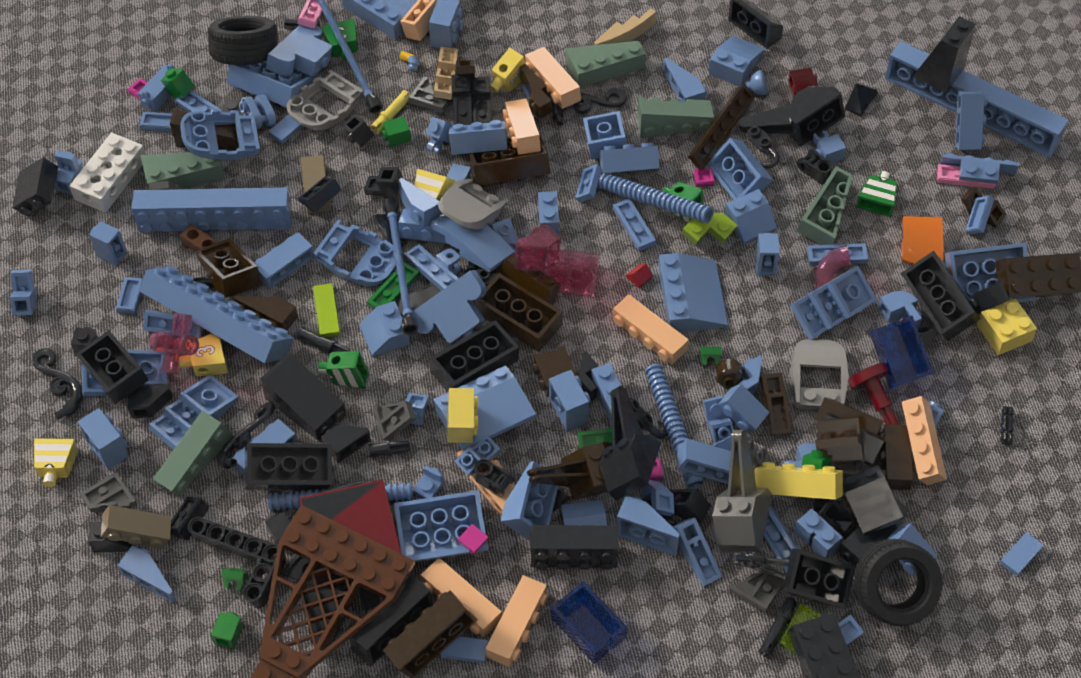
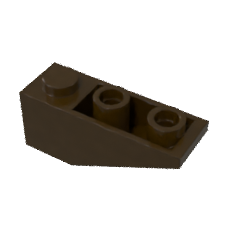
(276, 310)

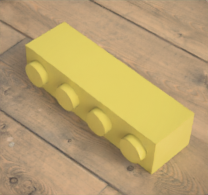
(800, 482)

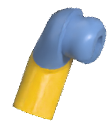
(410, 58)

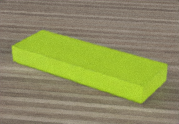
(326, 310)

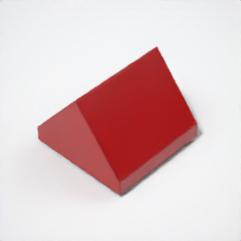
(640, 275)

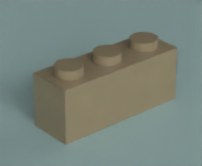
(313, 171)
(136, 526)

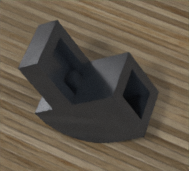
(384, 184)

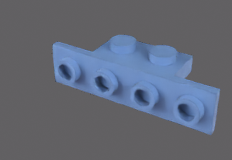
(980, 169)

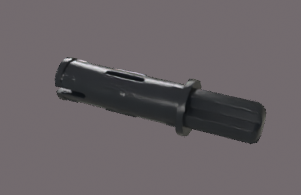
(319, 341)
(781, 620)

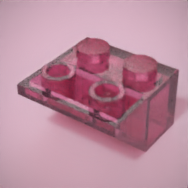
(538, 249)

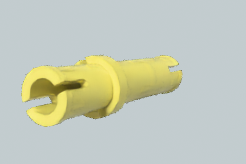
(390, 112)

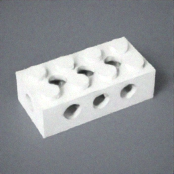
(107, 172)

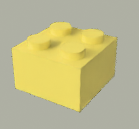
(1006, 326)
(462, 415)

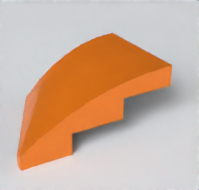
(921, 237)

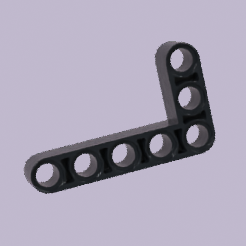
(243, 549)

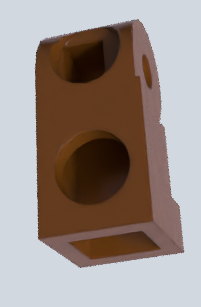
(196, 239)

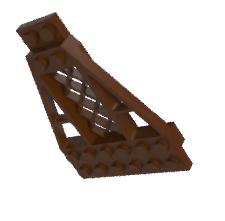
(336, 551)

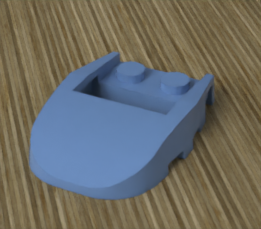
(200, 134)
(374, 265)

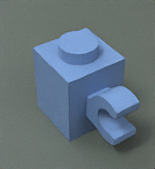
(440, 131)
(830, 147)

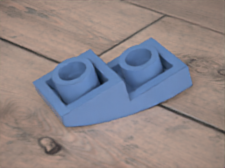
(484, 449)

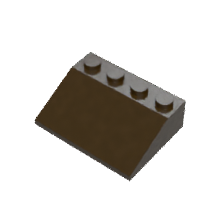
(507, 165)

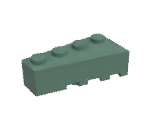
(603, 62)
(673, 116)
(181, 169)
(825, 212)
(192, 453)

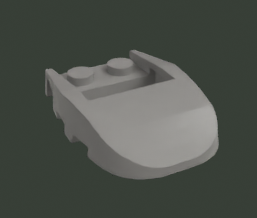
(315, 117)
(470, 205)
(820, 354)

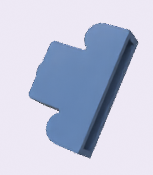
(300, 51)
(453, 309)

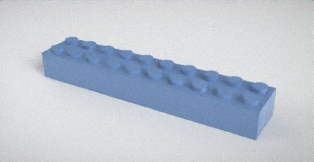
(1004, 111)

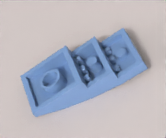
(478, 246)
(833, 302)
(148, 360)
(206, 396)

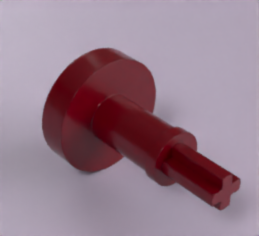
(870, 380)

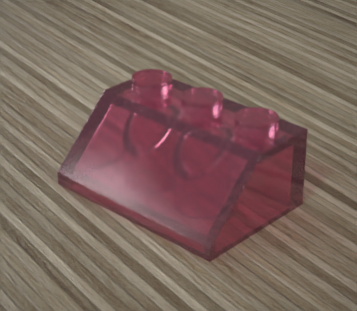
(576, 272)

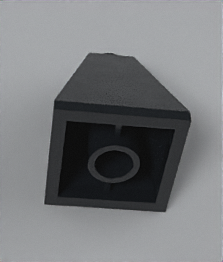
(328, 607)

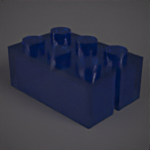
(902, 351)
(588, 622)

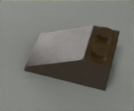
(228, 267)

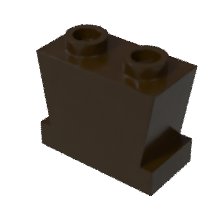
(550, 365)

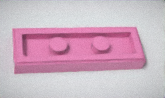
(310, 14)
(950, 175)

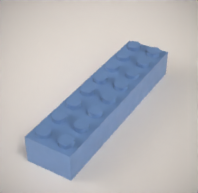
(212, 209)
(216, 313)

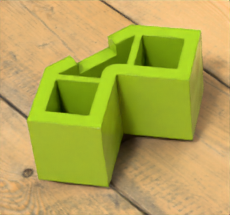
(719, 227)

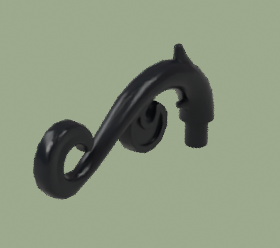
(587, 99)
(60, 378)
(243, 437)

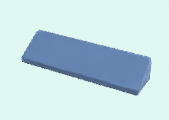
(778, 536)

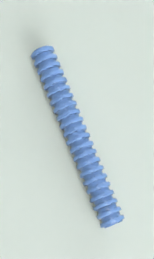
(656, 198)
(670, 416)
(291, 499)

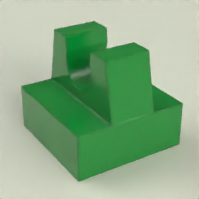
(714, 352)
(234, 574)

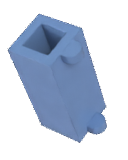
(154, 93)

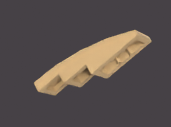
(629, 30)
(445, 69)

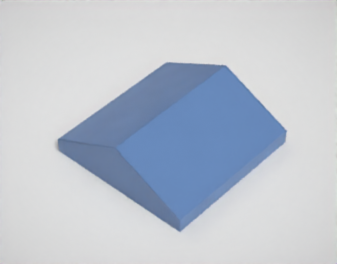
(584, 513)

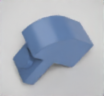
(68, 170)
(24, 294)
(898, 305)

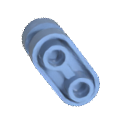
(261, 108)

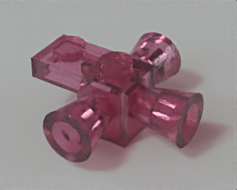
(175, 342)

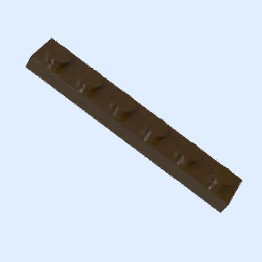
(721, 127)

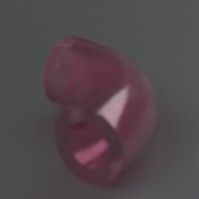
(830, 264)

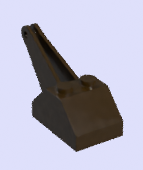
(576, 471)

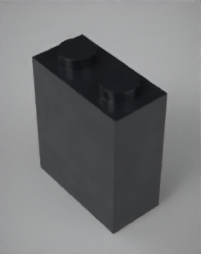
(35, 187)

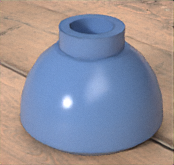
(758, 83)

